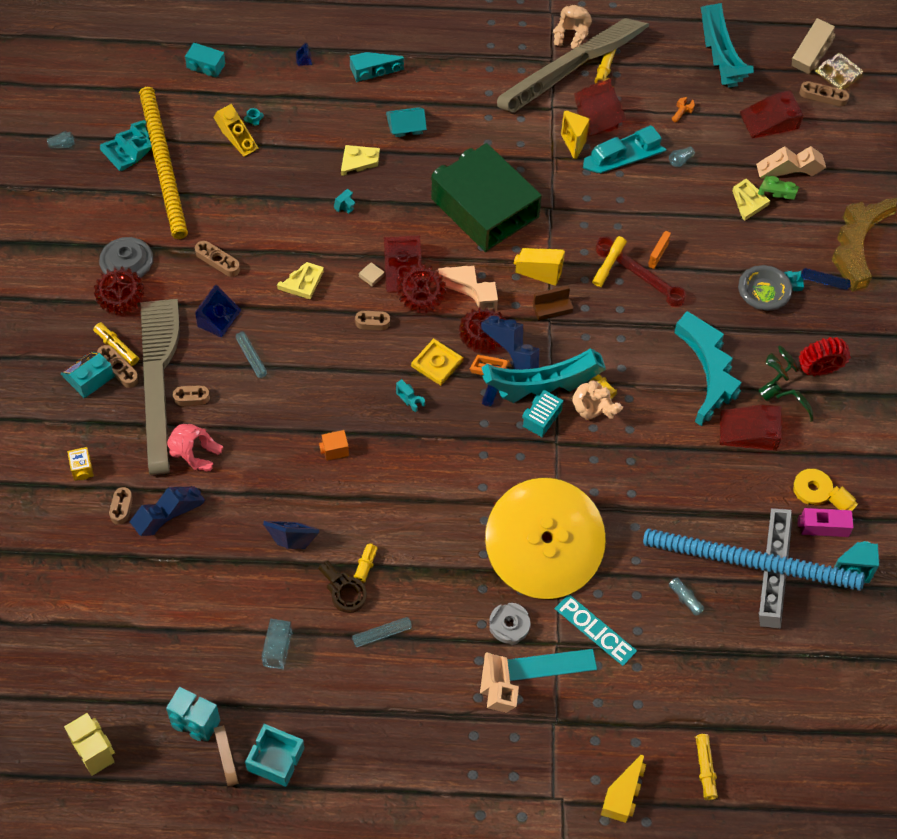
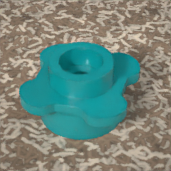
(253, 116)

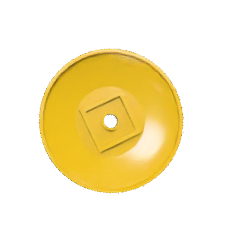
(517, 545)

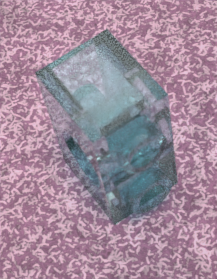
(276, 644)

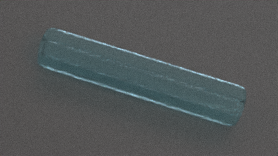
(251, 354)
(381, 631)

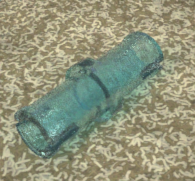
(686, 596)

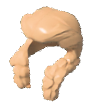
(576, 19)
(593, 399)

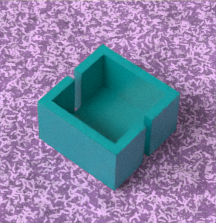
(197, 719)
(277, 755)

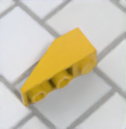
(235, 130)
(620, 794)

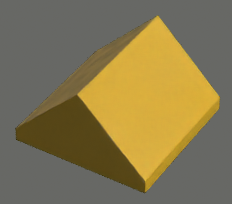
(574, 132)

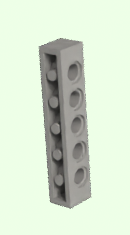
(774, 583)

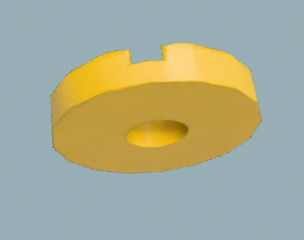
(815, 477)

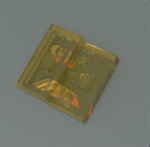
(839, 71)

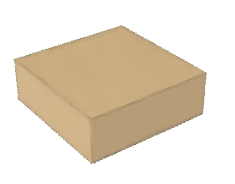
(371, 274)

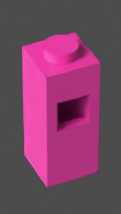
(826, 522)

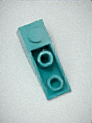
(372, 65)

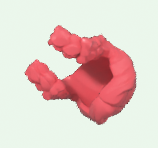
(181, 444)

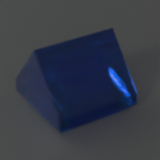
(303, 55)

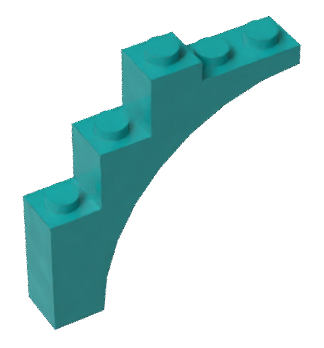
(716, 35)
(706, 343)
(568, 374)

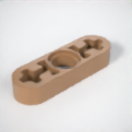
(835, 100)
(219, 265)
(120, 373)
(226, 756)

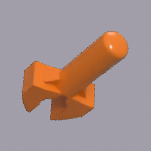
(682, 109)

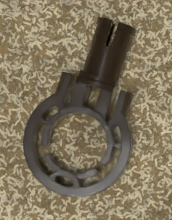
(346, 582)

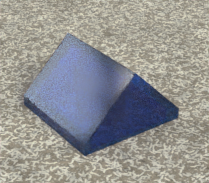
(216, 312)

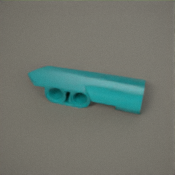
(622, 152)

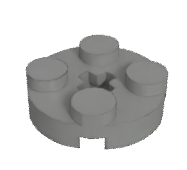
(505, 613)

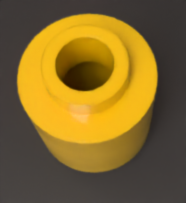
(842, 499)

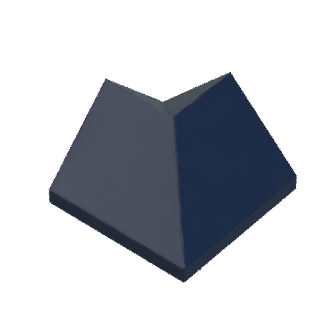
(291, 534)

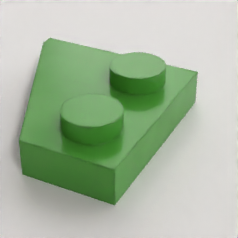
(778, 188)

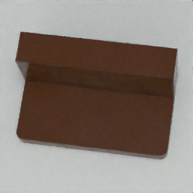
(552, 303)

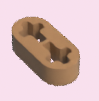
(372, 320)
(191, 395)
(125, 506)

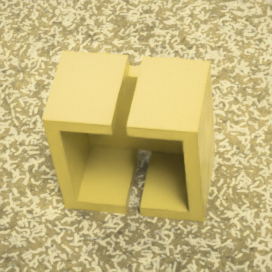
(90, 743)

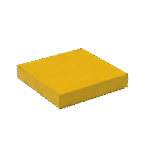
(437, 362)

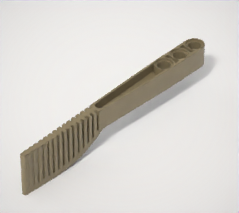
(552, 73)
(159, 342)

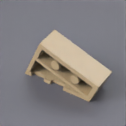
(813, 46)

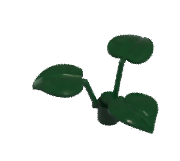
(773, 388)

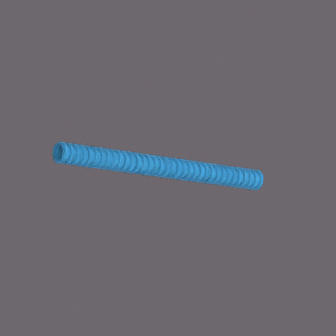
(754, 559)

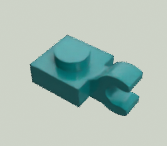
(406, 393)

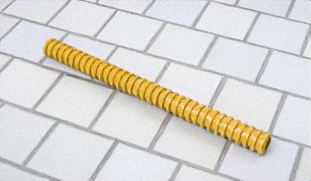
(163, 163)

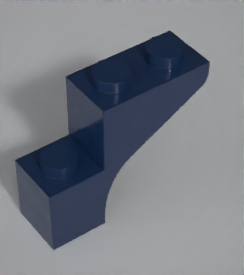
(510, 336)
(171, 504)

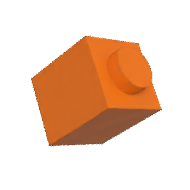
(334, 445)

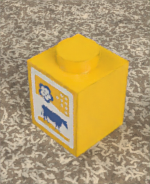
(80, 464)

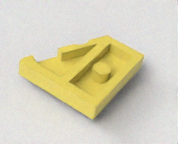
(359, 158)
(748, 199)
(303, 281)

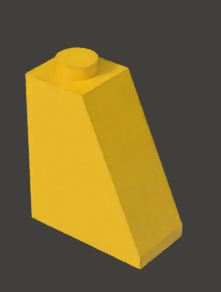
(540, 264)

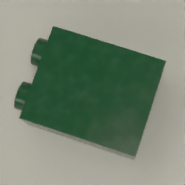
(485, 196)

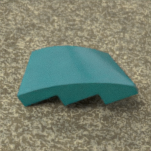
(128, 146)

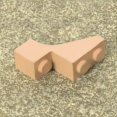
(786, 162)
(464, 281)
(496, 684)

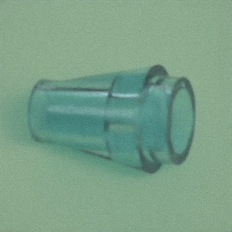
(61, 140)
(680, 156)

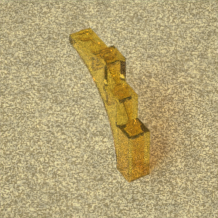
(850, 255)

